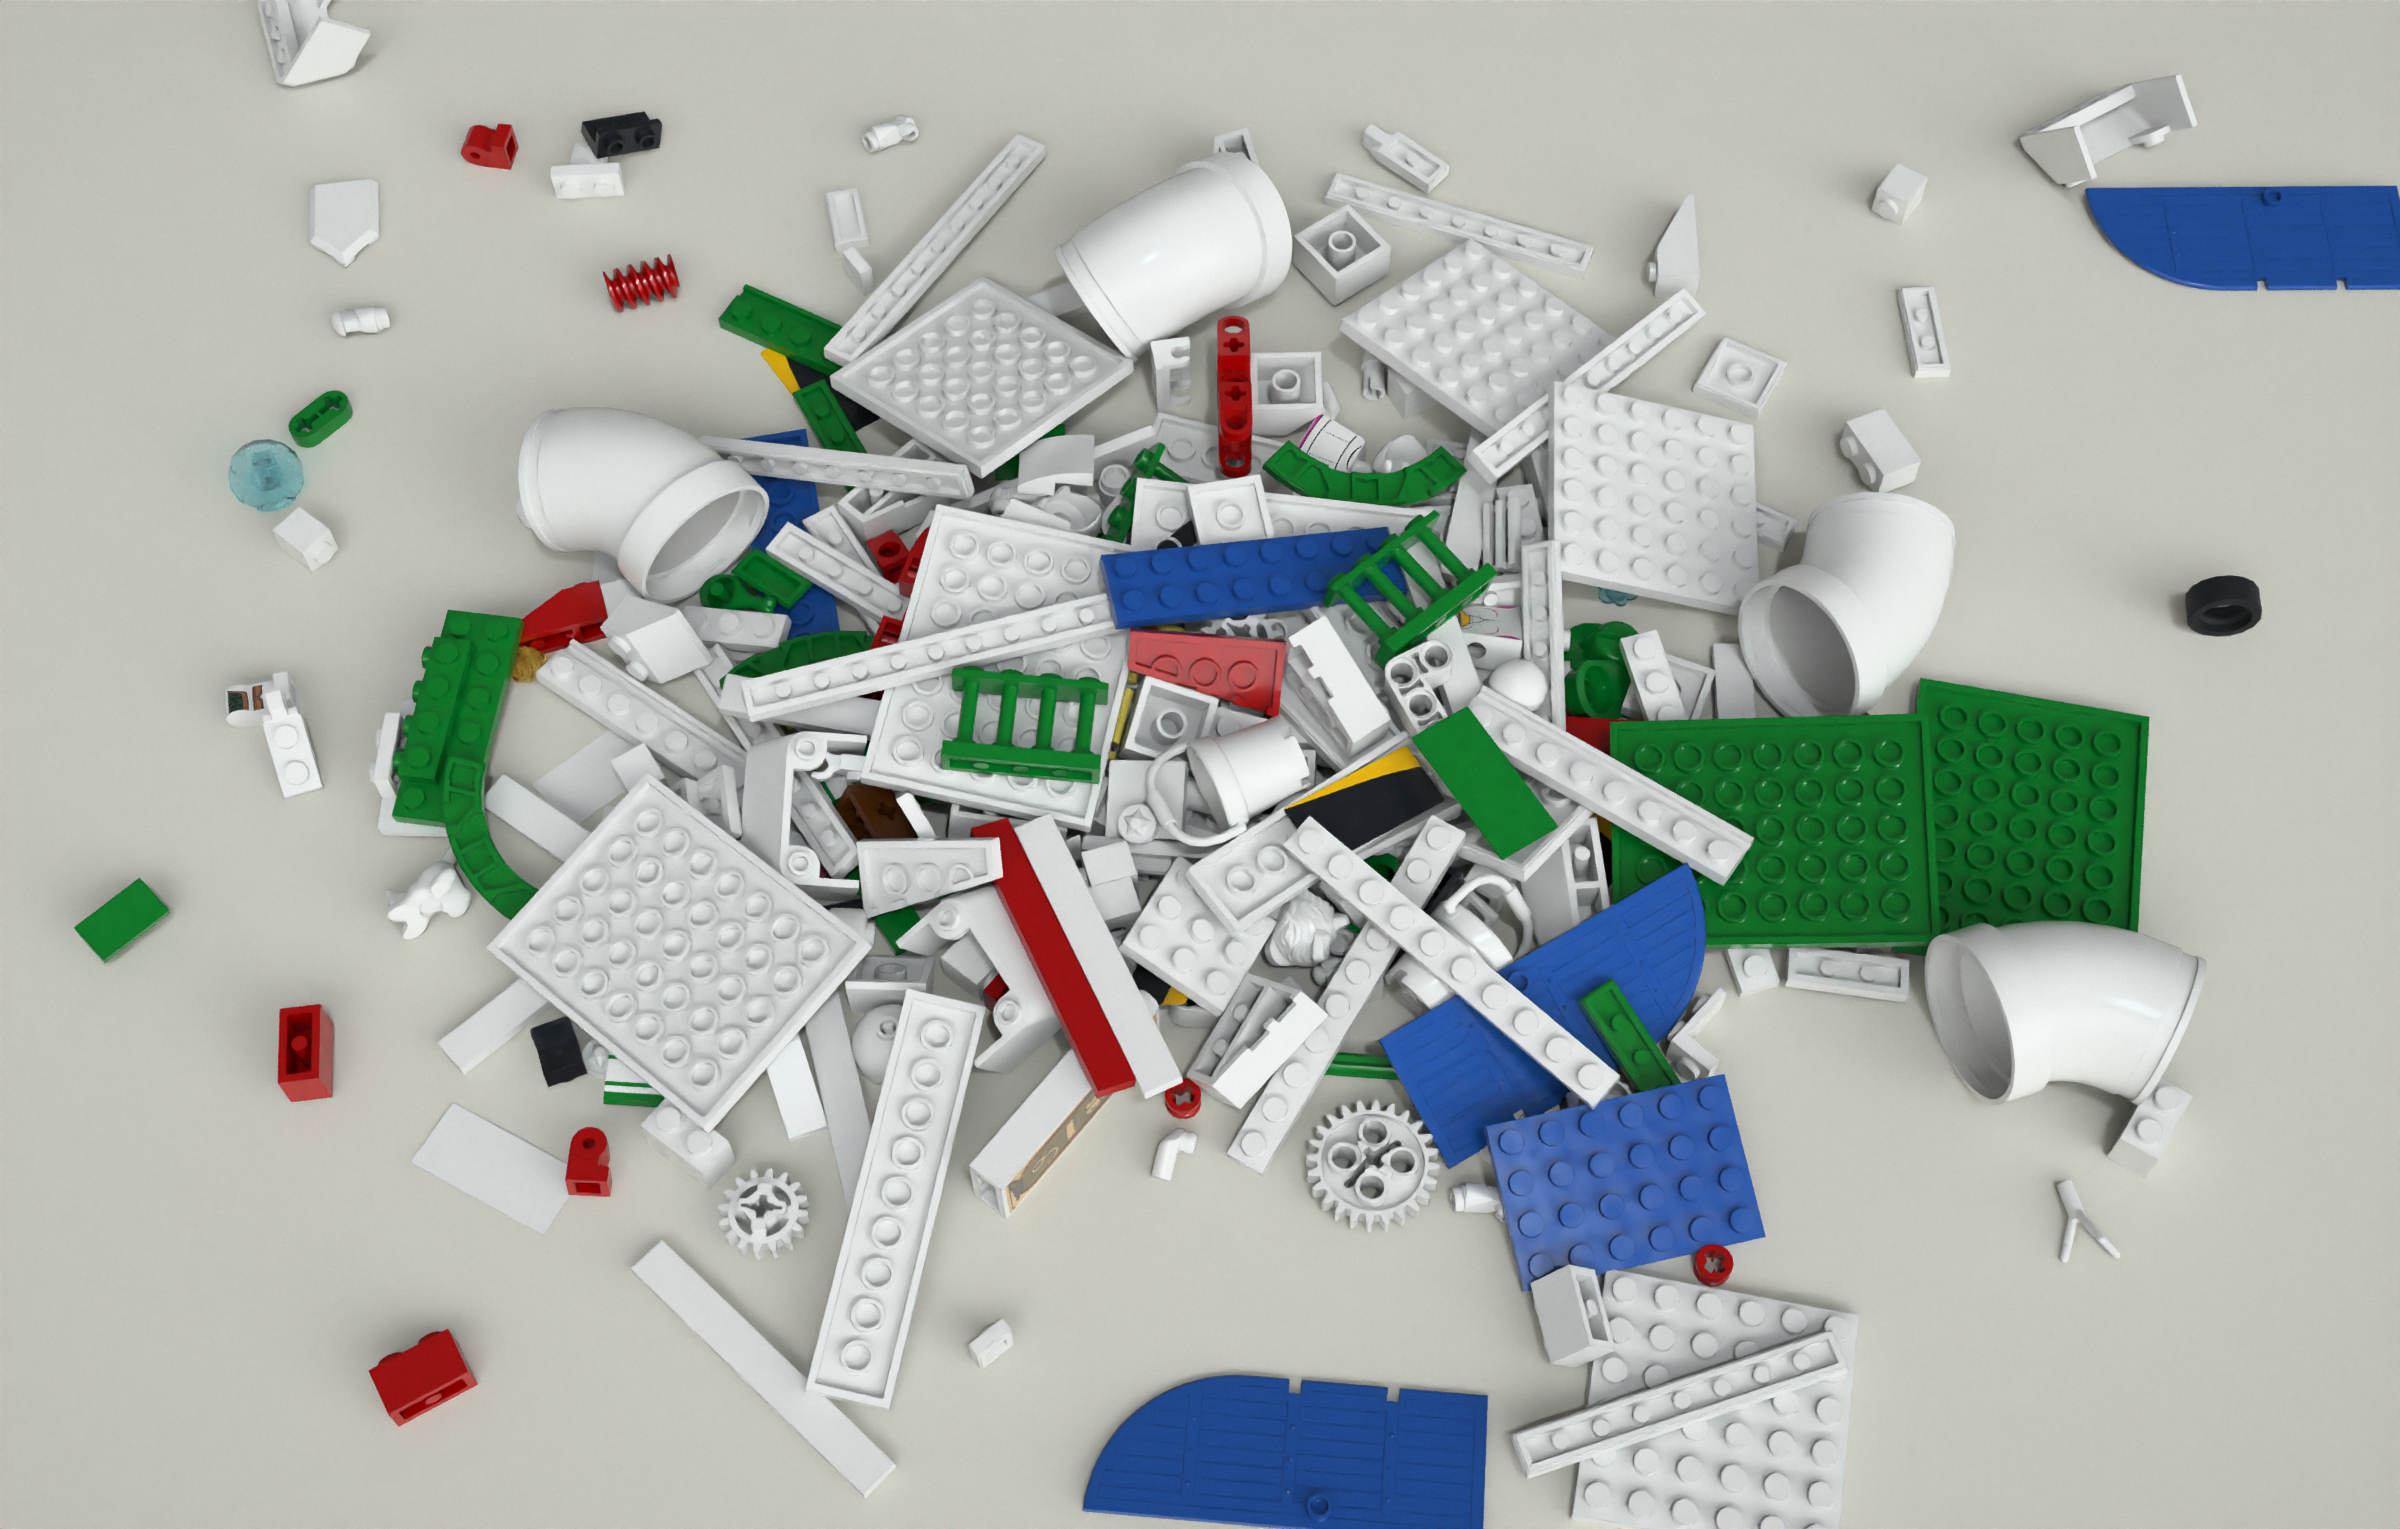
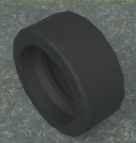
(2209, 619)

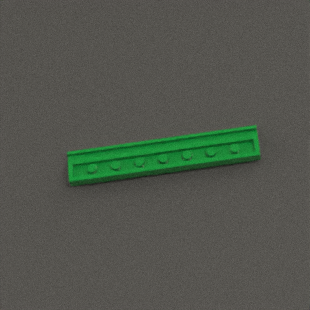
(781, 328)

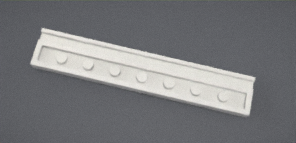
(640, 715)
(1611, 788)

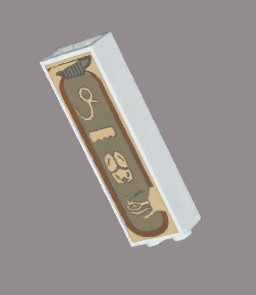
(1039, 1133)

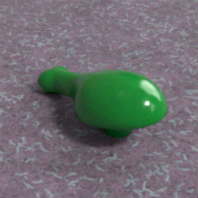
(730, 593)

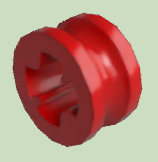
(1186, 1109)
(1713, 1279)

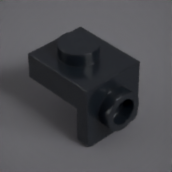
(558, 1051)

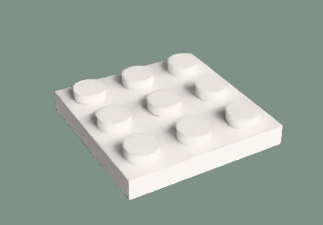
(1188, 944)

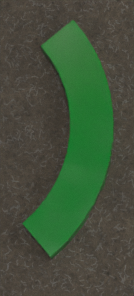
(1396, 489)
(803, 652)
(472, 841)

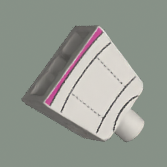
(1335, 446)

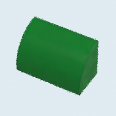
(121, 920)

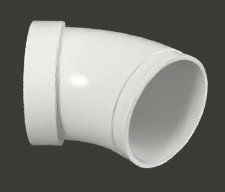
(1181, 251)
(640, 495)
(1853, 609)
(2059, 1006)

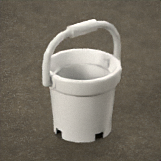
(1236, 777)
(1419, 987)

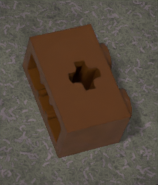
(873, 813)

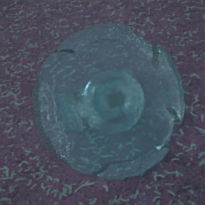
(266, 475)

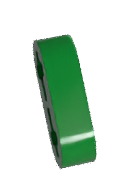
(320, 419)

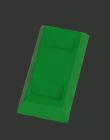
(771, 578)

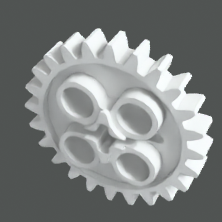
(1398, 1190)

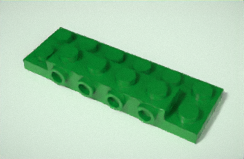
(454, 708)

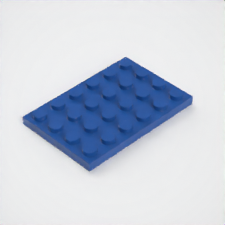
(1624, 1180)

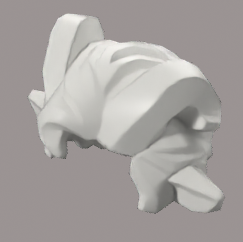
(1304, 931)

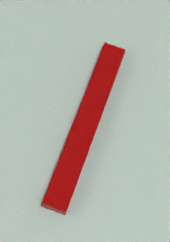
(1057, 966)

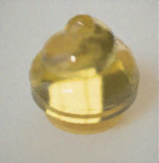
(527, 663)

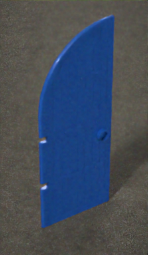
(2257, 234)
(1473, 1076)
(1296, 1460)

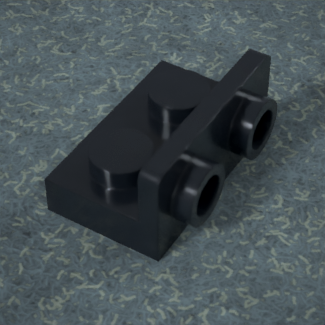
(622, 134)

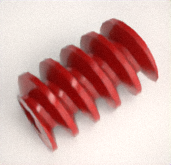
(642, 283)

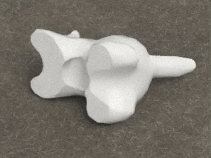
(434, 891)

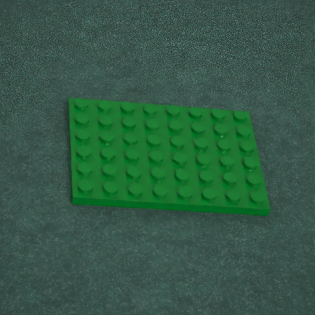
(2034, 808)
(1833, 818)

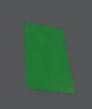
(1484, 783)

